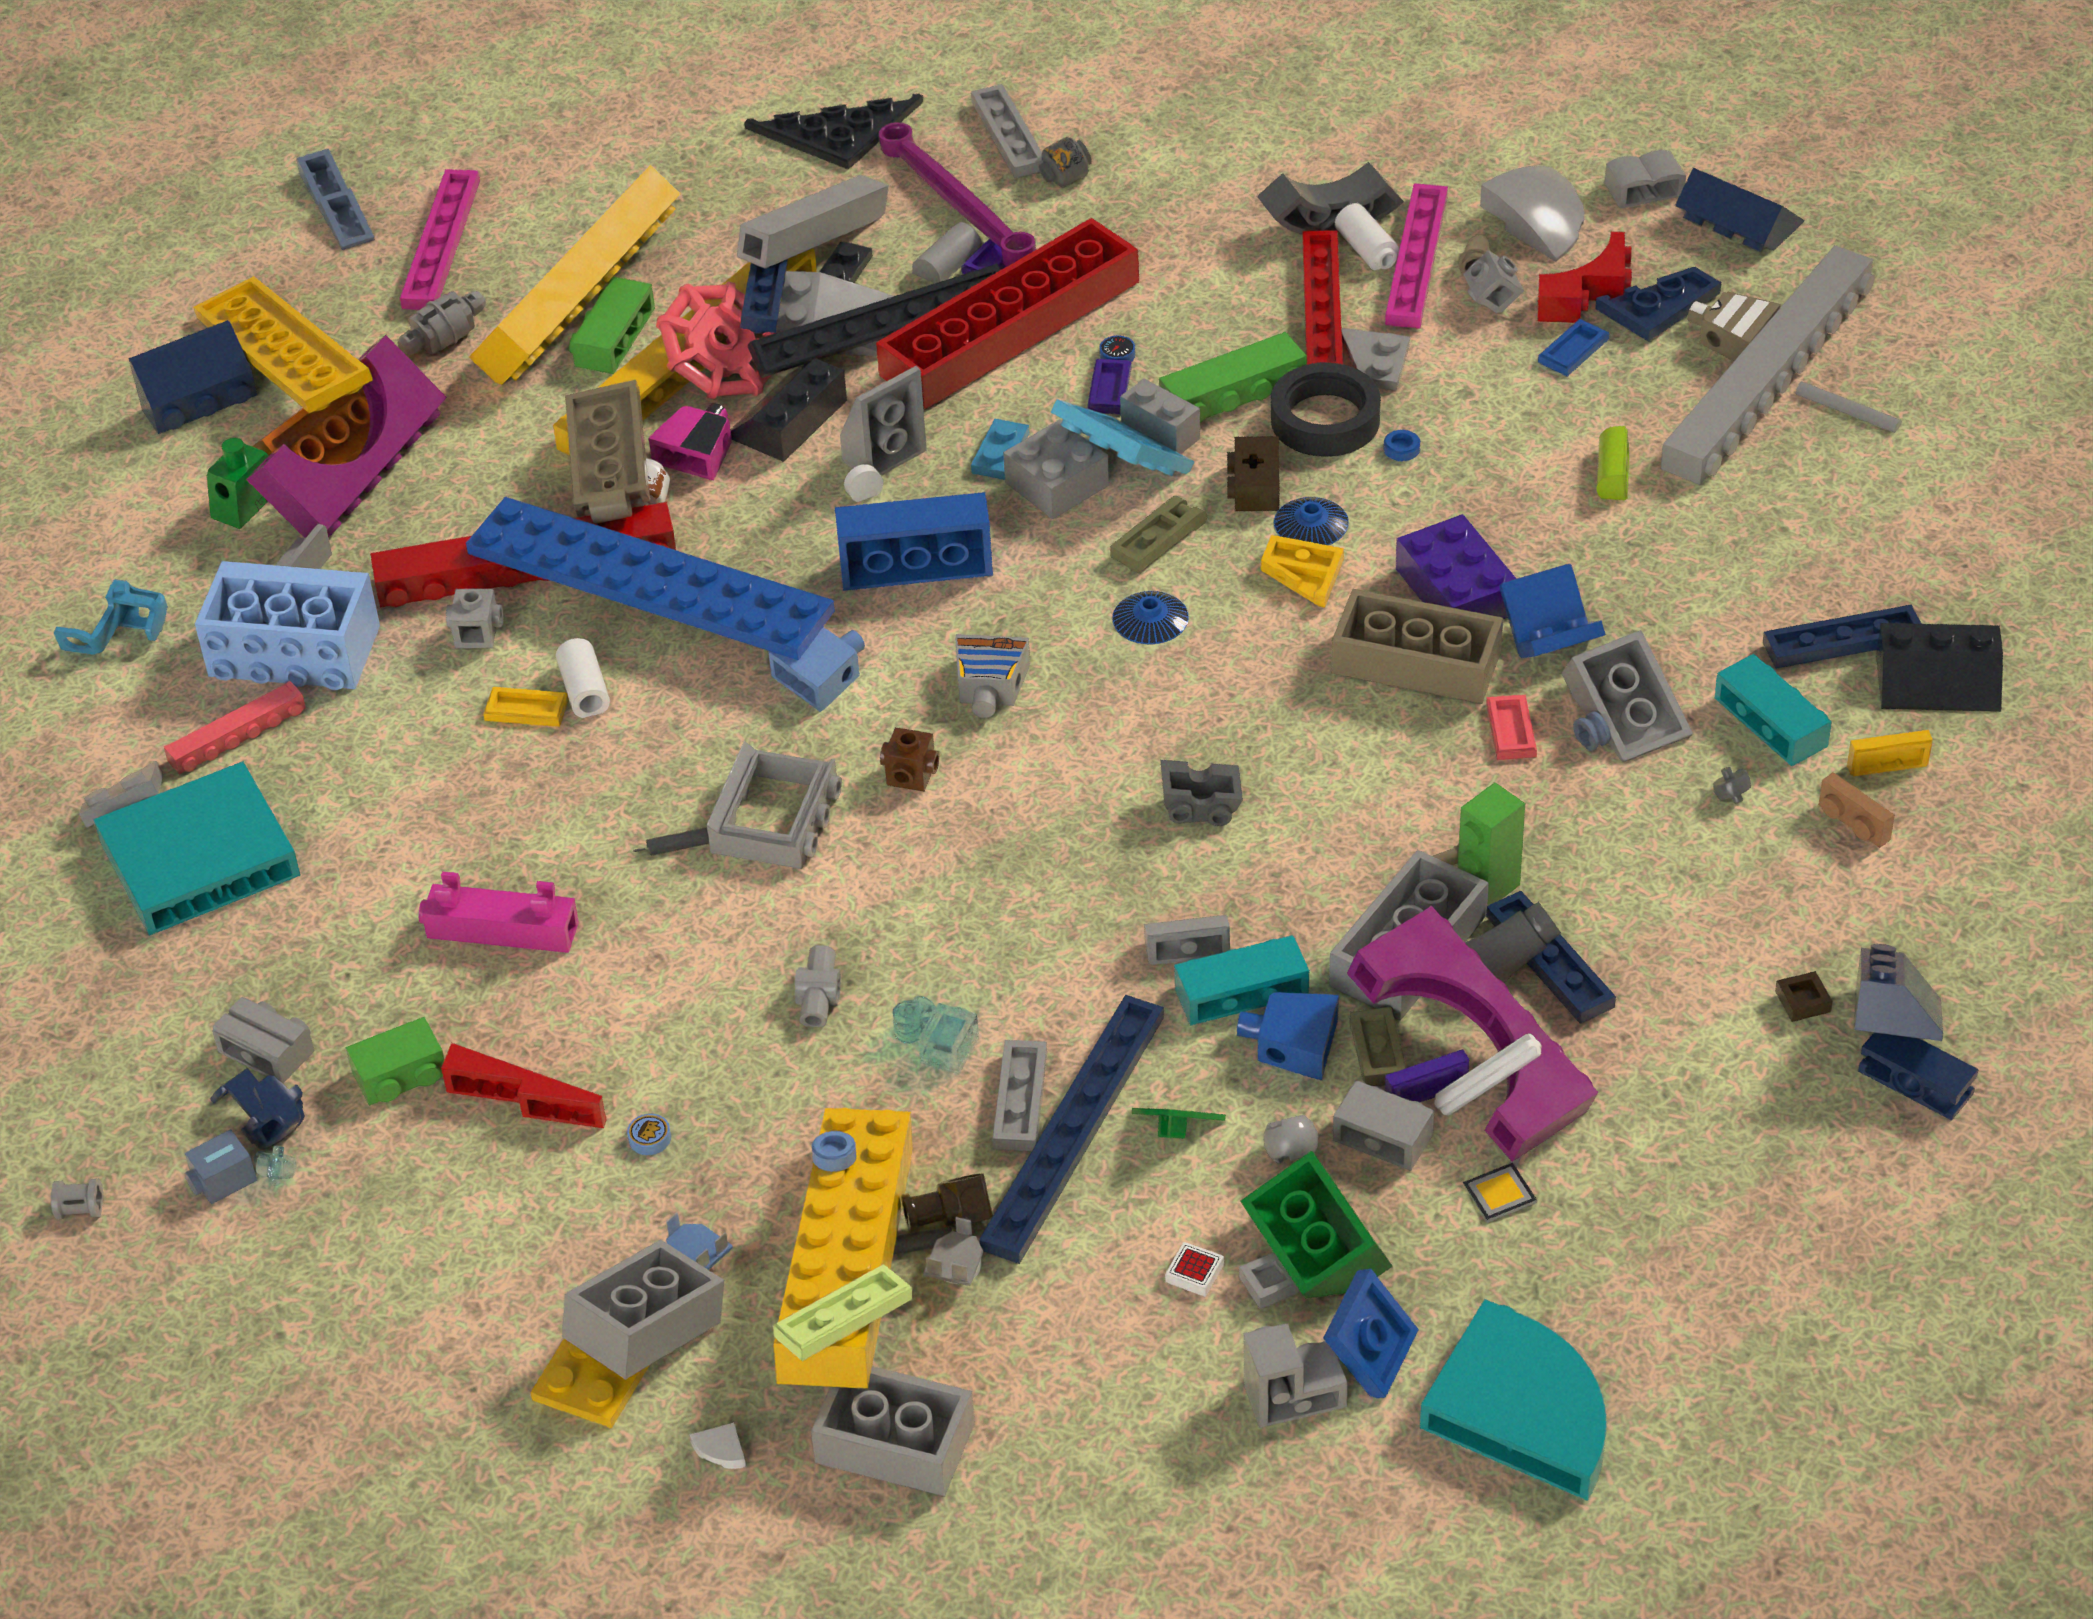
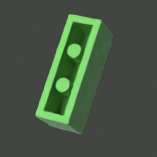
(612, 325)
(1493, 840)

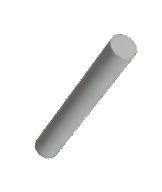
(1848, 407)

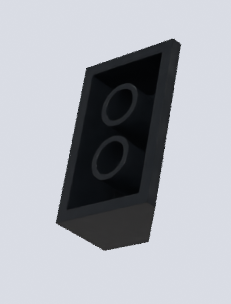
(793, 410)
(1940, 667)

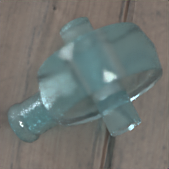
(275, 1165)

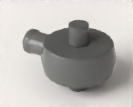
(1732, 784)

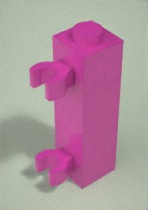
(499, 916)

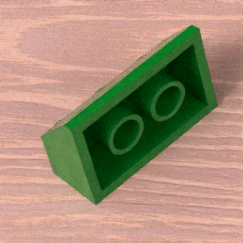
(1314, 1229)

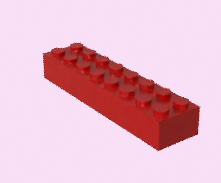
(1011, 310)

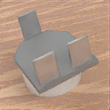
(955, 1256)

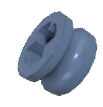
(1592, 731)

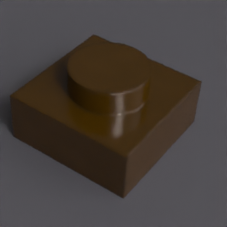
(1803, 996)

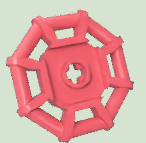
(702, 345)

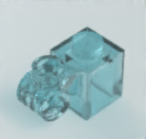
(943, 1032)

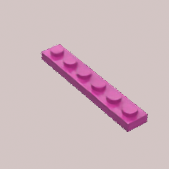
(440, 238)
(1416, 256)

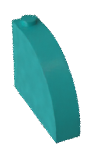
(1521, 1400)

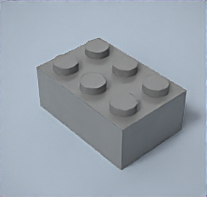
(642, 1308)
(895, 1430)

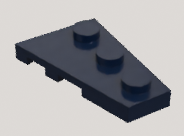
(1661, 305)

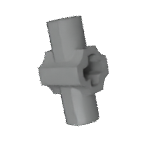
(817, 986)

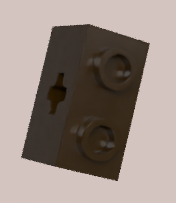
(1256, 473)

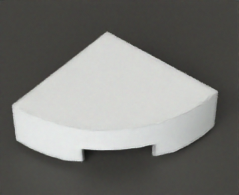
(719, 1446)

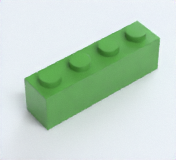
(1236, 376)

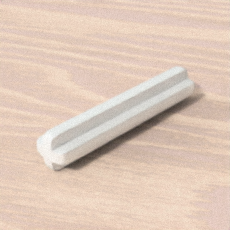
(1488, 1074)

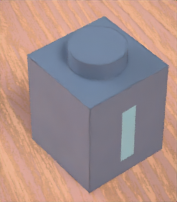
(219, 1167)

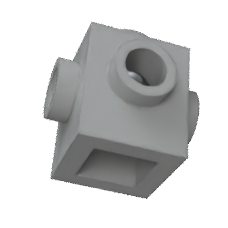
(1493, 282)
(471, 610)

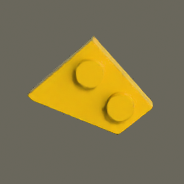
(1303, 566)

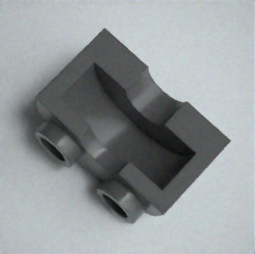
(1202, 794)

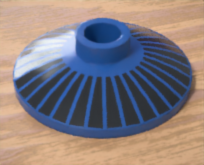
(1311, 520)
(1150, 617)

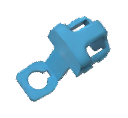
(121, 611)

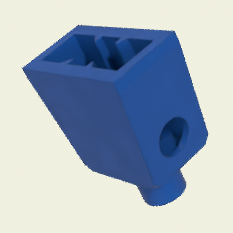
(1294, 1031)

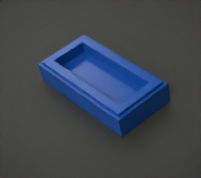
(1573, 347)

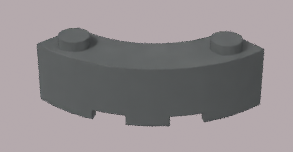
(1315, 207)

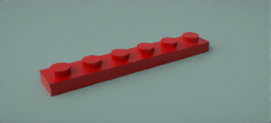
(1322, 297)

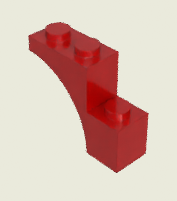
(1568, 293)

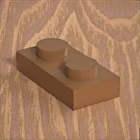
(1856, 809)

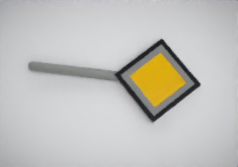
(1500, 1191)

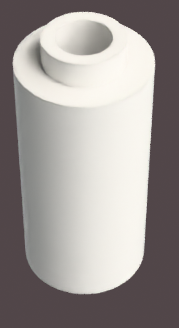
(1367, 237)
(582, 678)

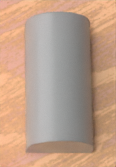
(947, 253)
(1186, 939)

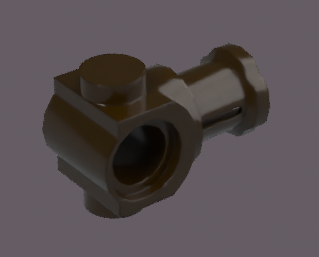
(957, 1197)

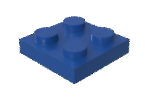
(1371, 1333)

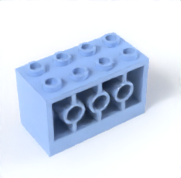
(287, 625)

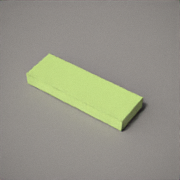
(842, 1312)

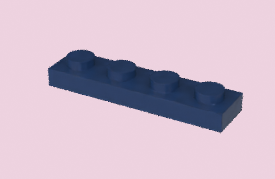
(763, 297)
(1832, 637)
(1560, 967)

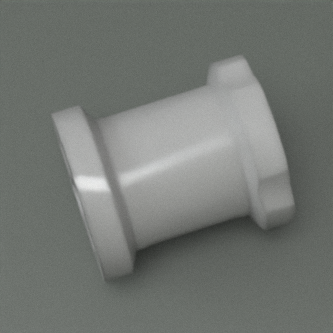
(77, 1198)

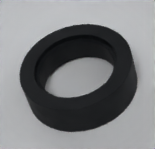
(1325, 380)

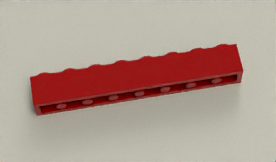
(443, 566)

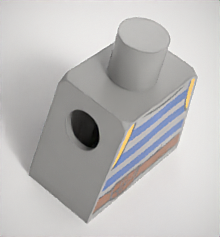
(991, 670)

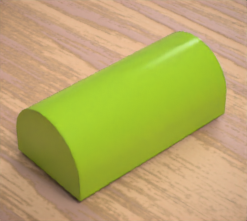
(1613, 464)

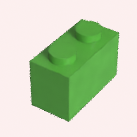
(396, 1061)

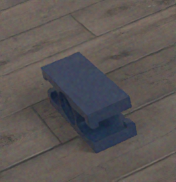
(1919, 1072)

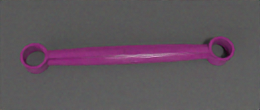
(1013, 244)

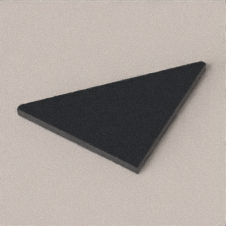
(837, 132)

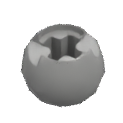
(1290, 1138)

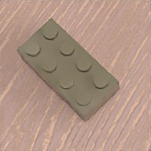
(1417, 645)

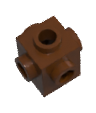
(909, 759)

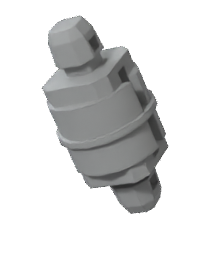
(441, 323)

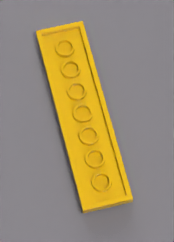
(285, 345)

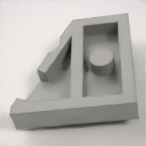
(1377, 355)
(128, 791)

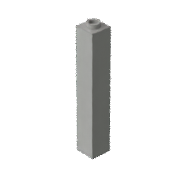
(812, 221)

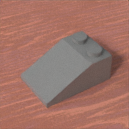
(818, 296)
(886, 424)
(1629, 693)

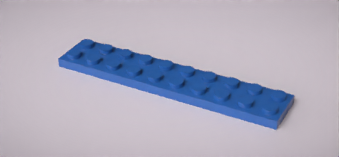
(651, 577)

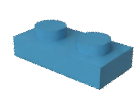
(999, 438)

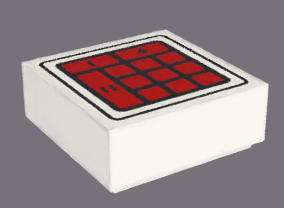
(1194, 1269)

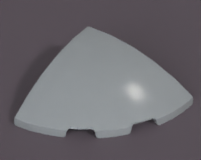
(1536, 208)

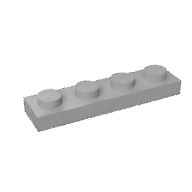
(1007, 130)

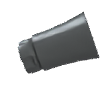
(1515, 941)

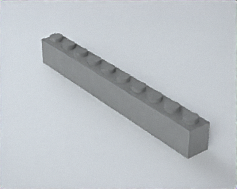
(1767, 365)

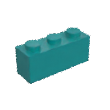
(1773, 709)
(1240, 979)

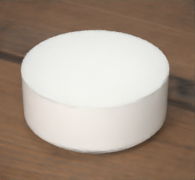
(863, 482)

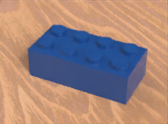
(914, 541)

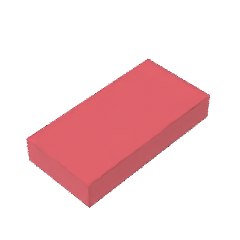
(1511, 727)

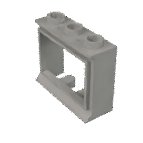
(769, 846)

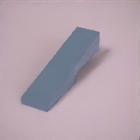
(334, 199)

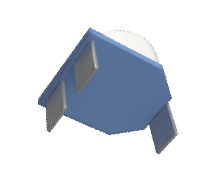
(697, 1242)

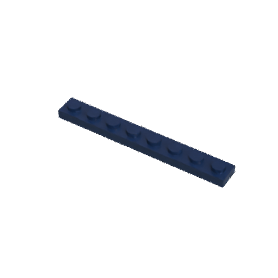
(1071, 1129)

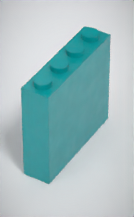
(196, 848)

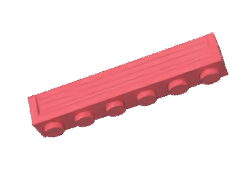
(235, 728)

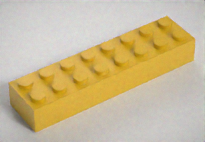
(576, 278)
(843, 1234)

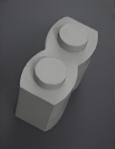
(1644, 179)

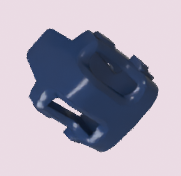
(268, 1103)

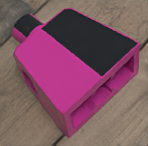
(693, 441)

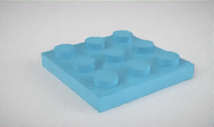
(1128, 442)

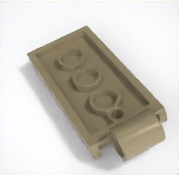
(607, 451)

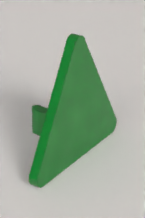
(1174, 1122)

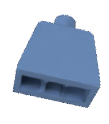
(822, 670)

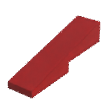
(539, 1096)

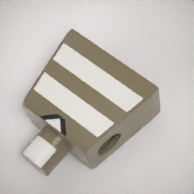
(1731, 322)

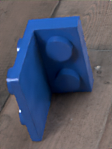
(1547, 612)

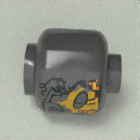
(1065, 162)

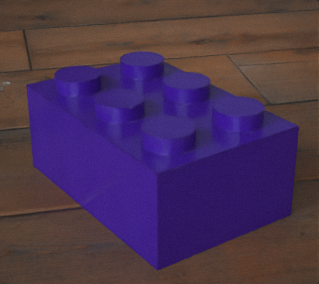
(1453, 567)

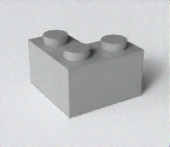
(1290, 1380)

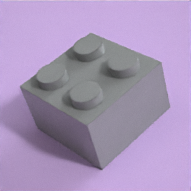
(1056, 469)

